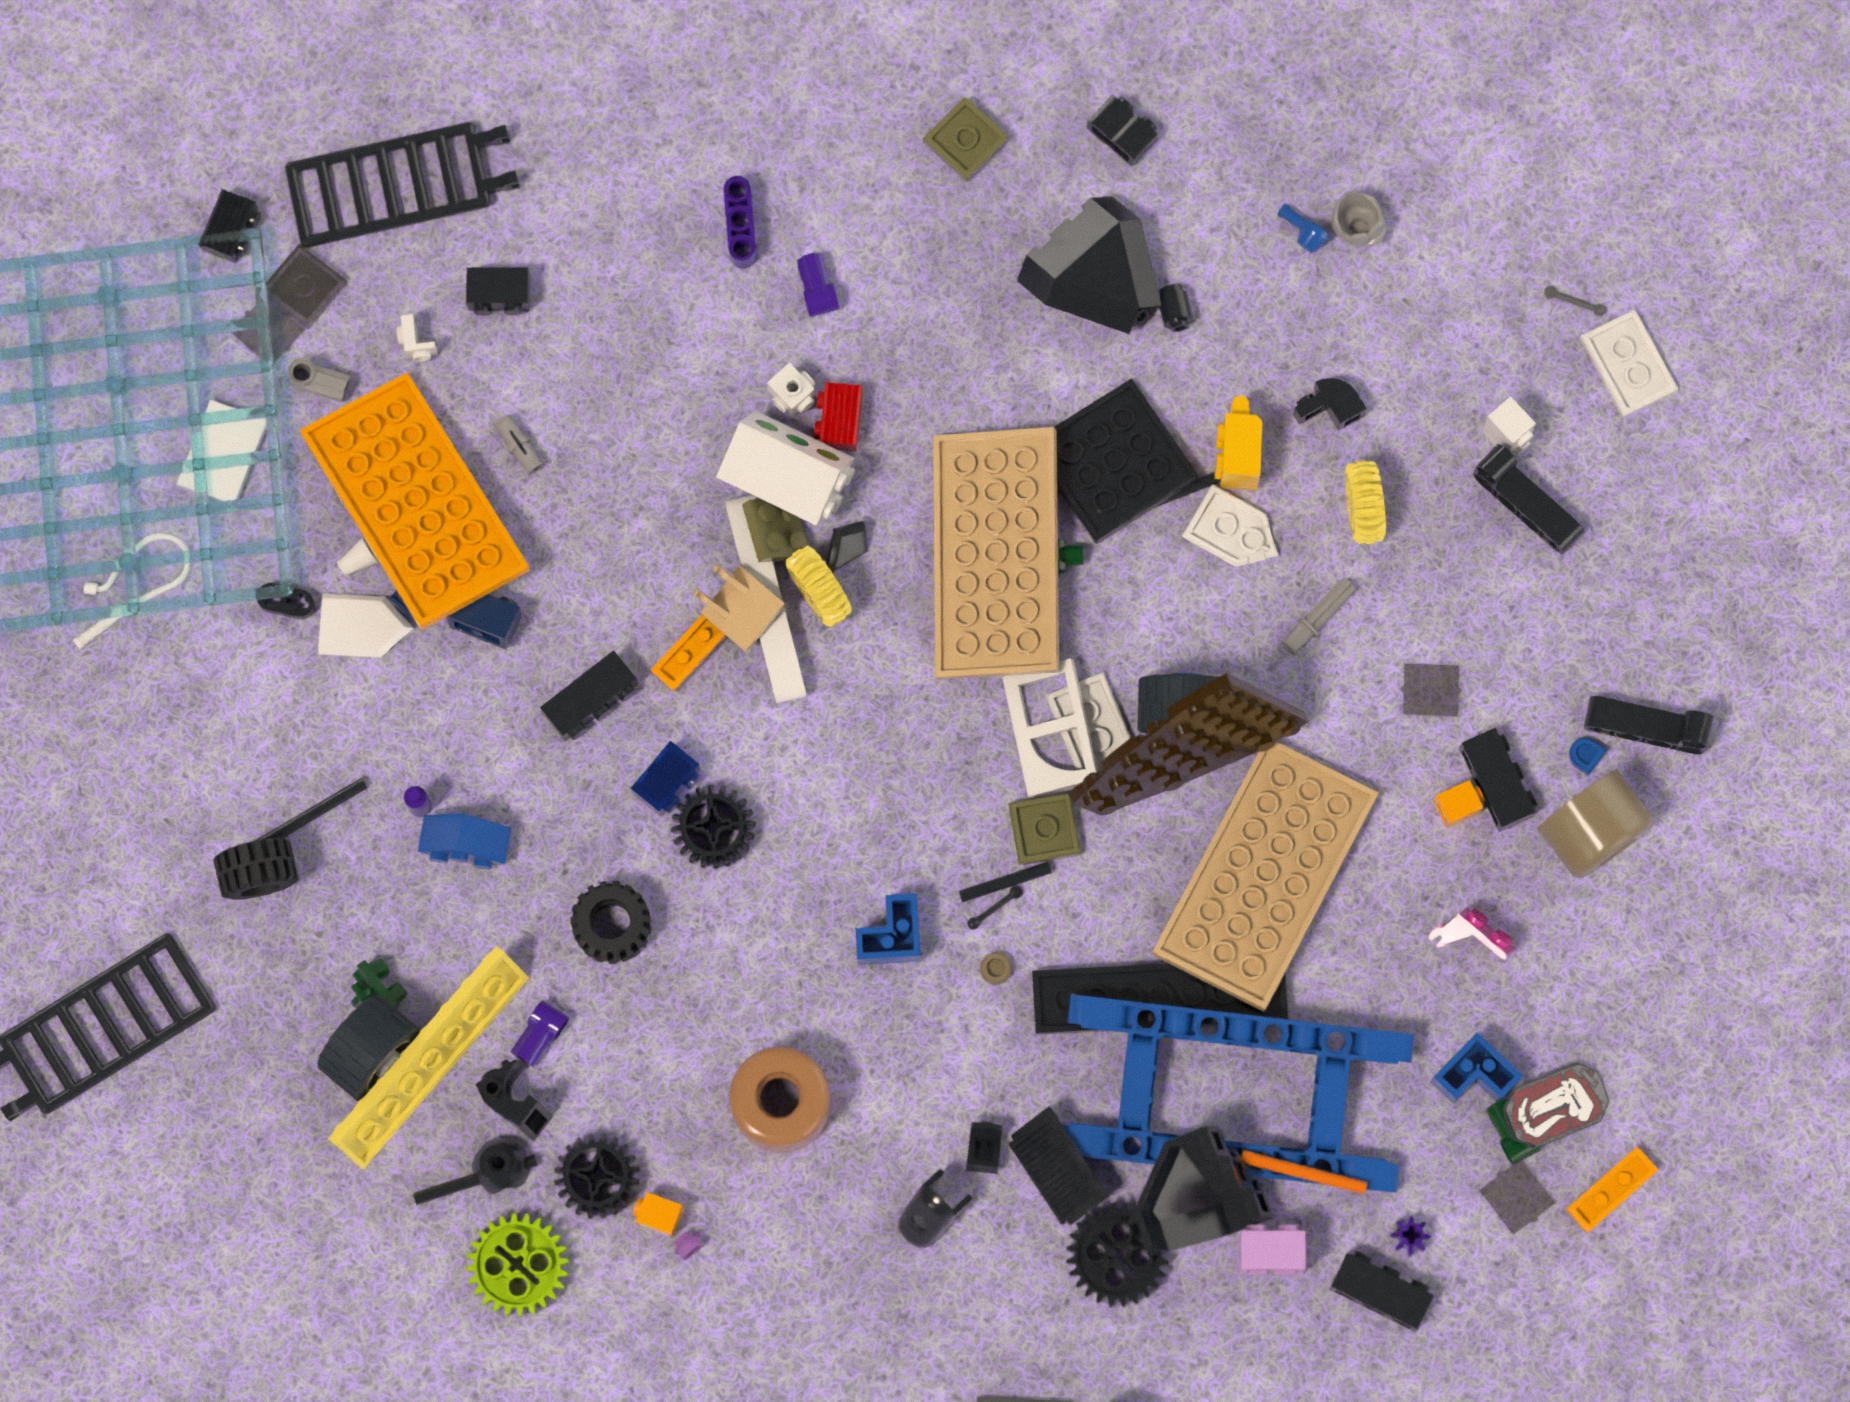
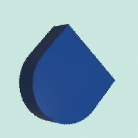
(1585, 754)

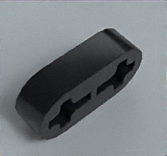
(289, 610)

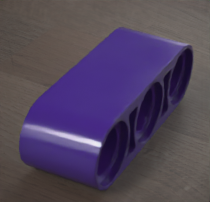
(738, 208)

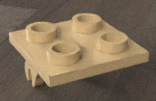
(741, 606)

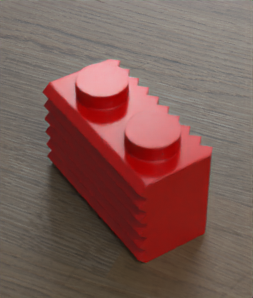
(840, 415)

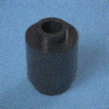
(1175, 308)

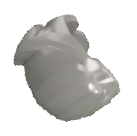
(1358, 219)

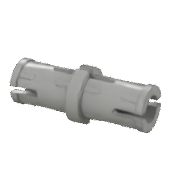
(507, 428)

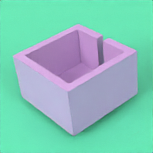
(1271, 1250)

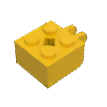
(1241, 447)

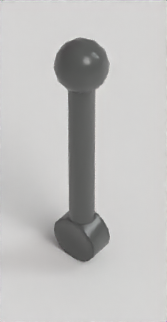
(1551, 292)

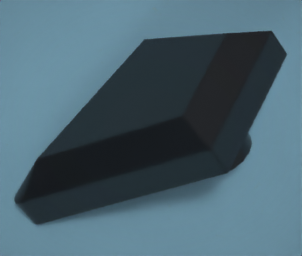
(846, 545)

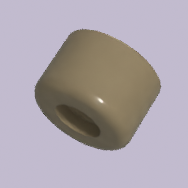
(1596, 825)

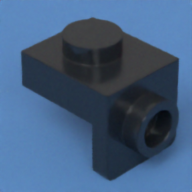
(984, 1147)

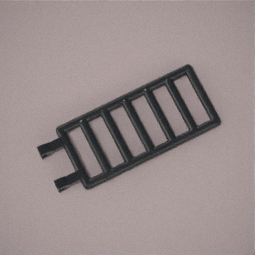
(484, 187)
(126, 1055)

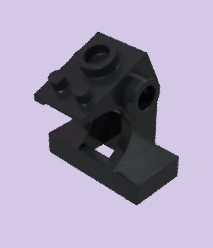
(496, 1091)

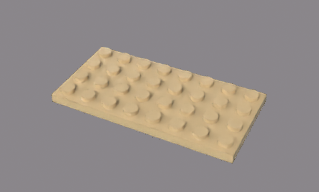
(996, 553)
(1265, 874)

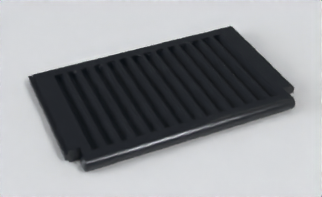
(1057, 1167)

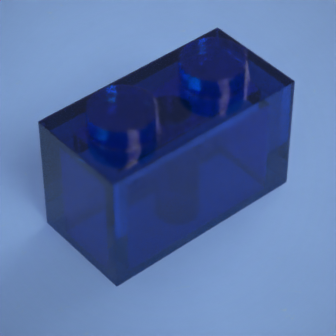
(666, 779)

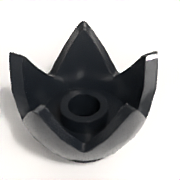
(513, 1171)

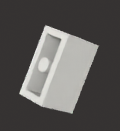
(1510, 427)

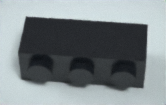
(590, 697)
(1498, 779)
(1382, 1290)

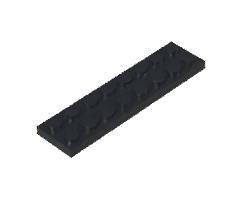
(1137, 983)

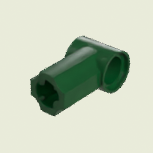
(1513, 1150)

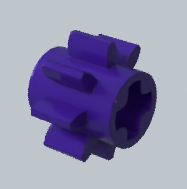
(1417, 1230)

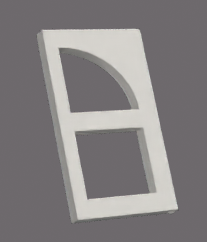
(1039, 775)

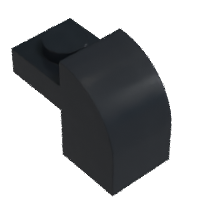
(1336, 398)

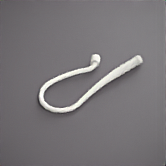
(93, 588)

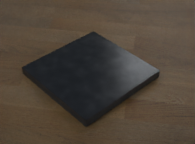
(1118, 461)

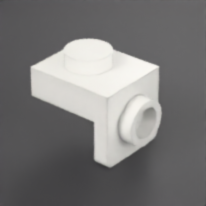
(408, 336)

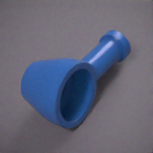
(1311, 235)

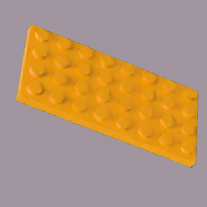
(414, 501)

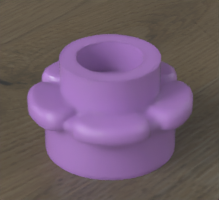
(688, 1245)

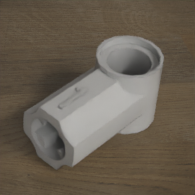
(321, 380)

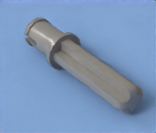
(1318, 616)

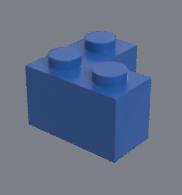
(464, 839)
(895, 942)
(1480, 1064)

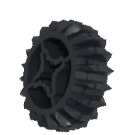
(699, 827)
(581, 1173)

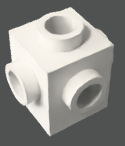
(791, 380)

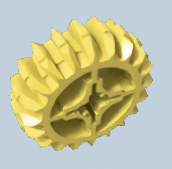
(1365, 502)
(818, 586)

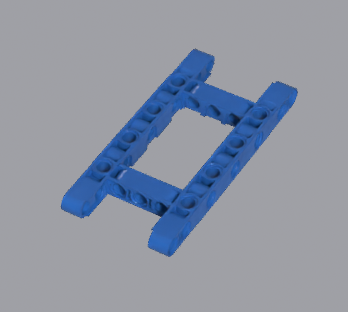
(1244, 1031)

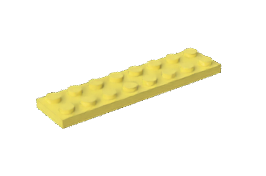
(429, 1057)

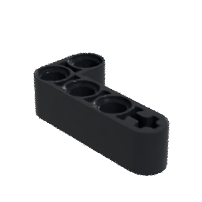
(1526, 500)
(1649, 725)

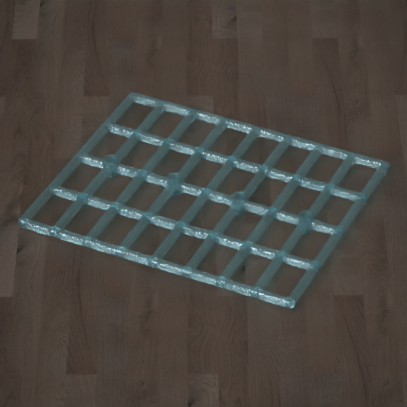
(120, 471)

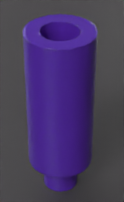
(417, 801)

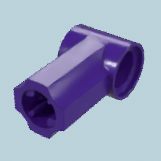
(818, 293)
(543, 1027)

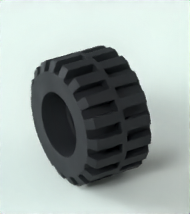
(255, 869)
(620, 947)

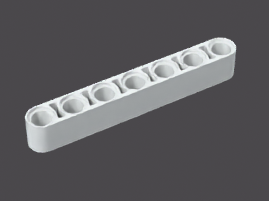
(777, 638)

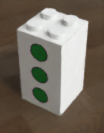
(786, 468)

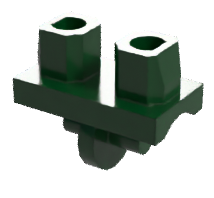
(369, 984)

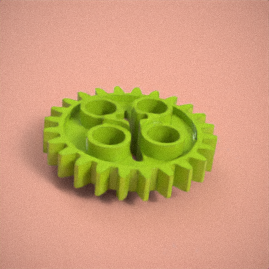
(498, 1286)

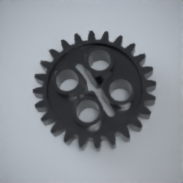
(1093, 1272)

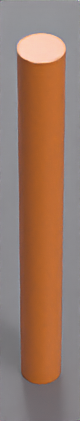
(1304, 1172)

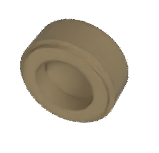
(996, 968)

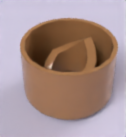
(785, 1132)

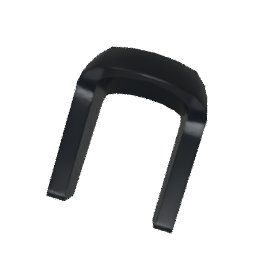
(933, 1210)

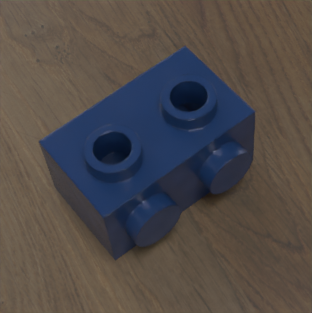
(488, 620)

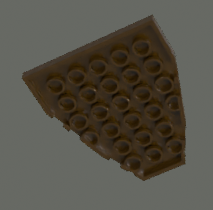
(1200, 735)

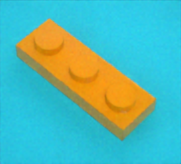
(688, 653)
(1612, 1190)

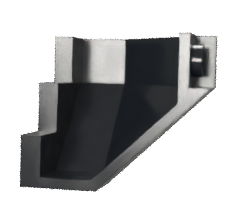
(1095, 267)
(1197, 1194)

